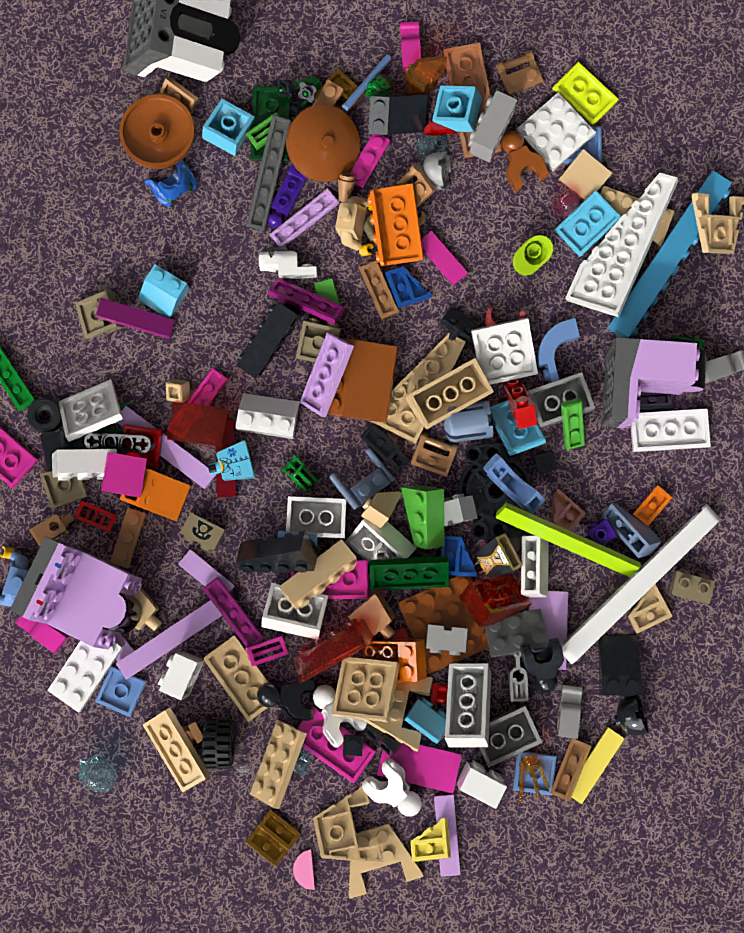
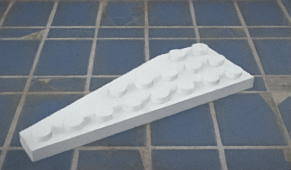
(613, 266)

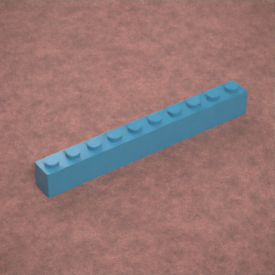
(666, 260)

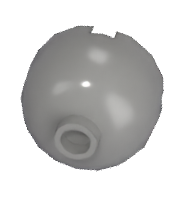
(436, 168)

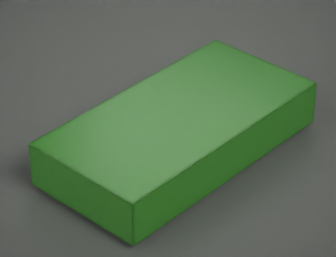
(327, 290)

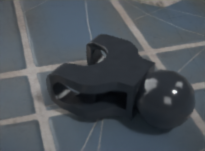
(544, 665)
(287, 698)

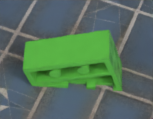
(425, 515)

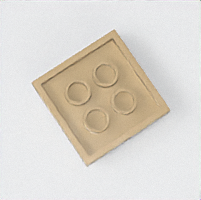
(366, 689)

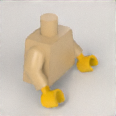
(351, 222)

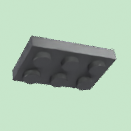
(515, 631)

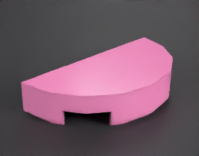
(304, 870)

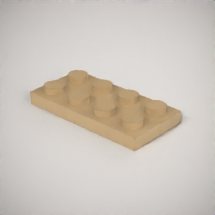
(236, 675)
(176, 750)
(278, 764)

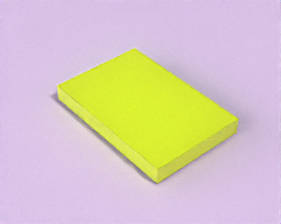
(585, 93)

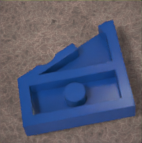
(405, 288)
(458, 556)

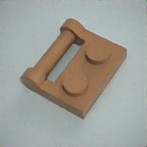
(520, 79)
(423, 186)
(431, 460)

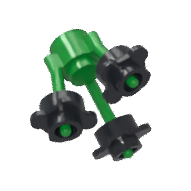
(308, 90)

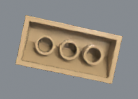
(457, 388)

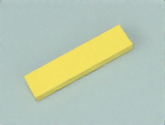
(596, 763)

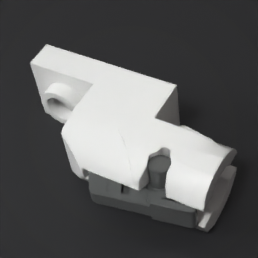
(286, 263)

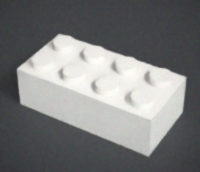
(468, 705)

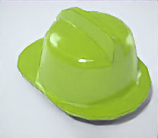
(532, 254)

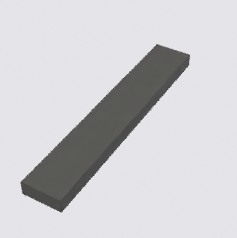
(268, 173)

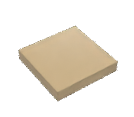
(585, 175)

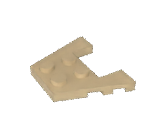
(717, 232)
(394, 727)
(338, 835)
(392, 852)

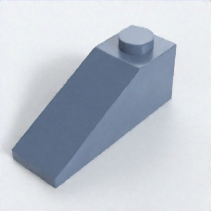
(631, 531)

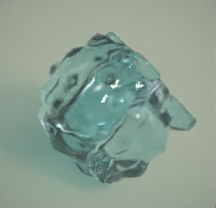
(97, 774)

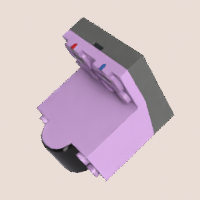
(651, 368)
(79, 594)

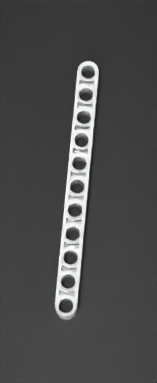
(639, 584)

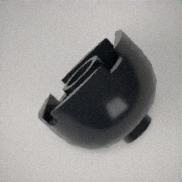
(631, 716)

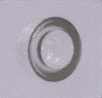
(243, 768)

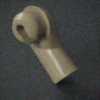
(369, 228)

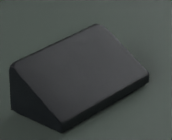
(654, 403)

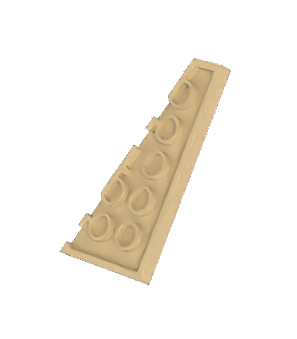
(436, 364)

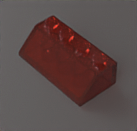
(332, 649)

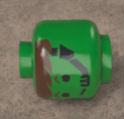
(379, 83)

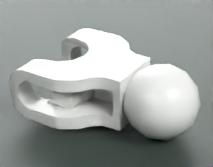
(324, 699)
(393, 791)

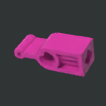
(410, 43)
(43, 633)

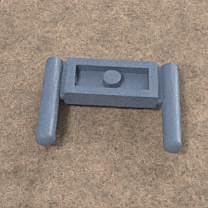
(368, 486)

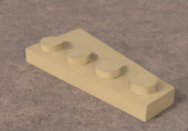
(622, 204)

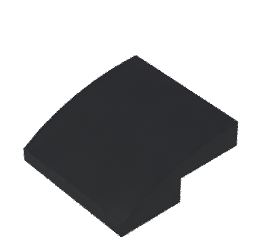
(57, 441)

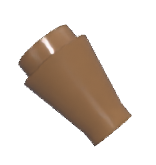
(345, 186)

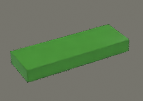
(573, 423)

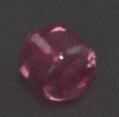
(565, 202)

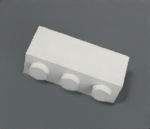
(535, 567)

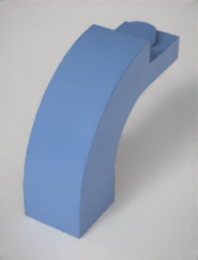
(559, 334)
(513, 485)

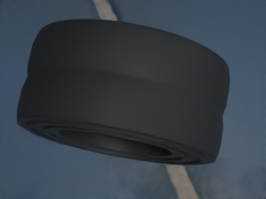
(34, 415)

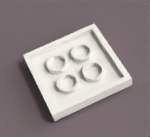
(556, 131)
(505, 350)
(90, 410)

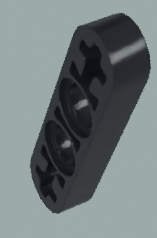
(119, 442)

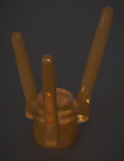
(530, 764)

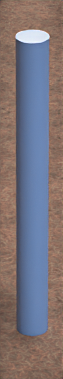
(363, 86)

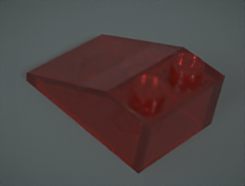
(199, 425)
(493, 599)

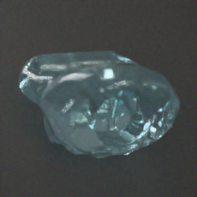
(427, 145)

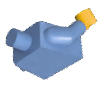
(16, 575)

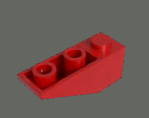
(520, 403)

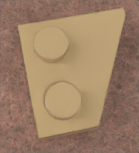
(649, 611)

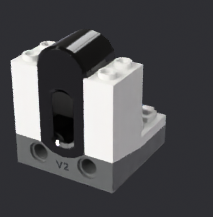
(180, 37)

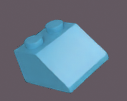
(457, 107)
(227, 127)
(162, 291)
(426, 719)

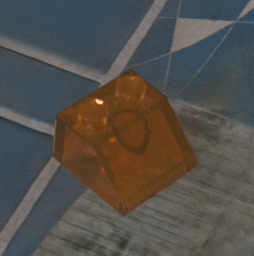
(424, 74)

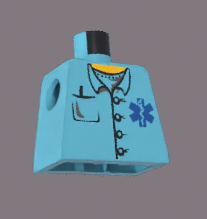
(233, 463)

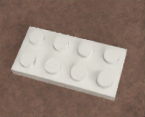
(671, 430)
(83, 674)

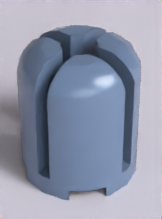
(469, 423)

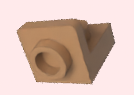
(193, 733)

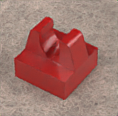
(439, 693)

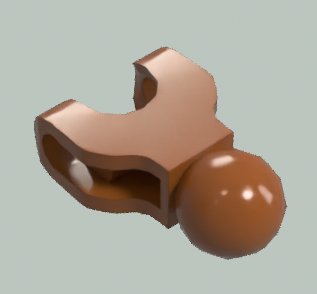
(520, 159)

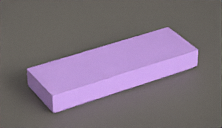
(202, 570)

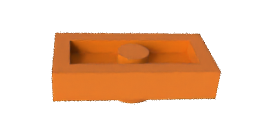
(652, 505)

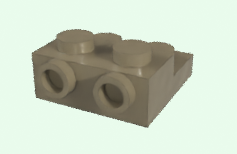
(87, 310)
(312, 338)

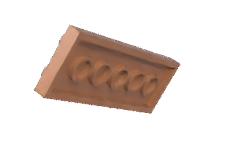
(467, 68)

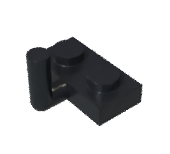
(458, 325)

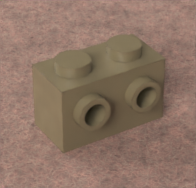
(691, 587)

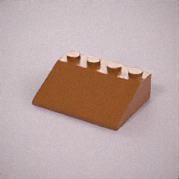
(366, 382)

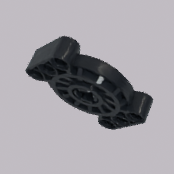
(478, 485)

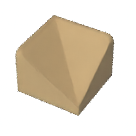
(177, 390)

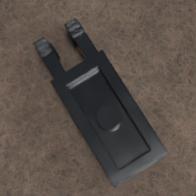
(383, 446)

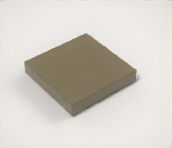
(62, 492)

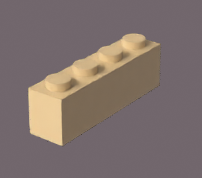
(328, 570)

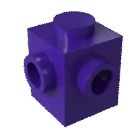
(600, 533)

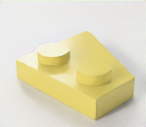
(433, 843)

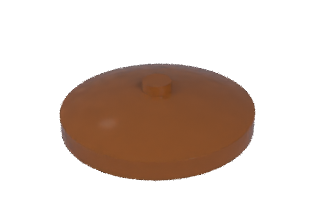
(157, 131)
(322, 143)

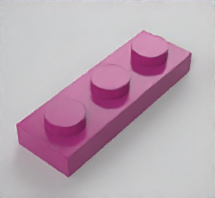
(369, 159)

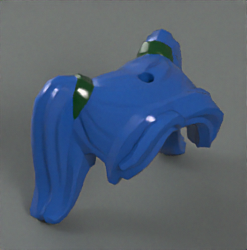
(174, 186)

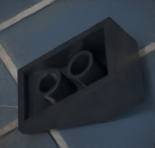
(397, 112)
(619, 666)

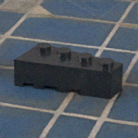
(268, 339)
(278, 554)

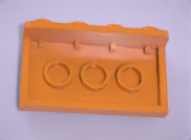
(396, 224)

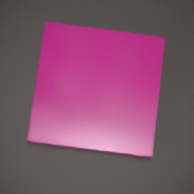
(123, 474)

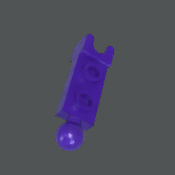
(286, 196)

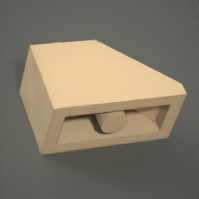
(380, 507)

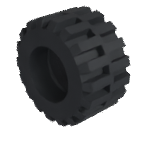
(218, 743)

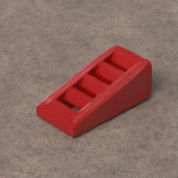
(80, 509)

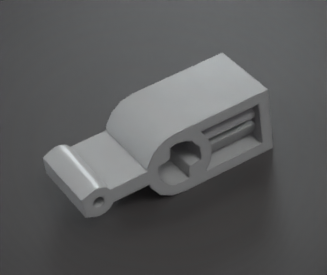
(724, 366)
(517, 685)
(569, 712)

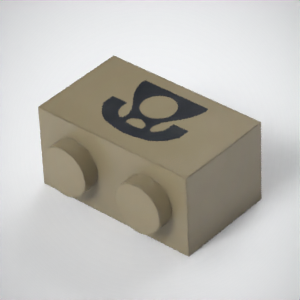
(203, 532)

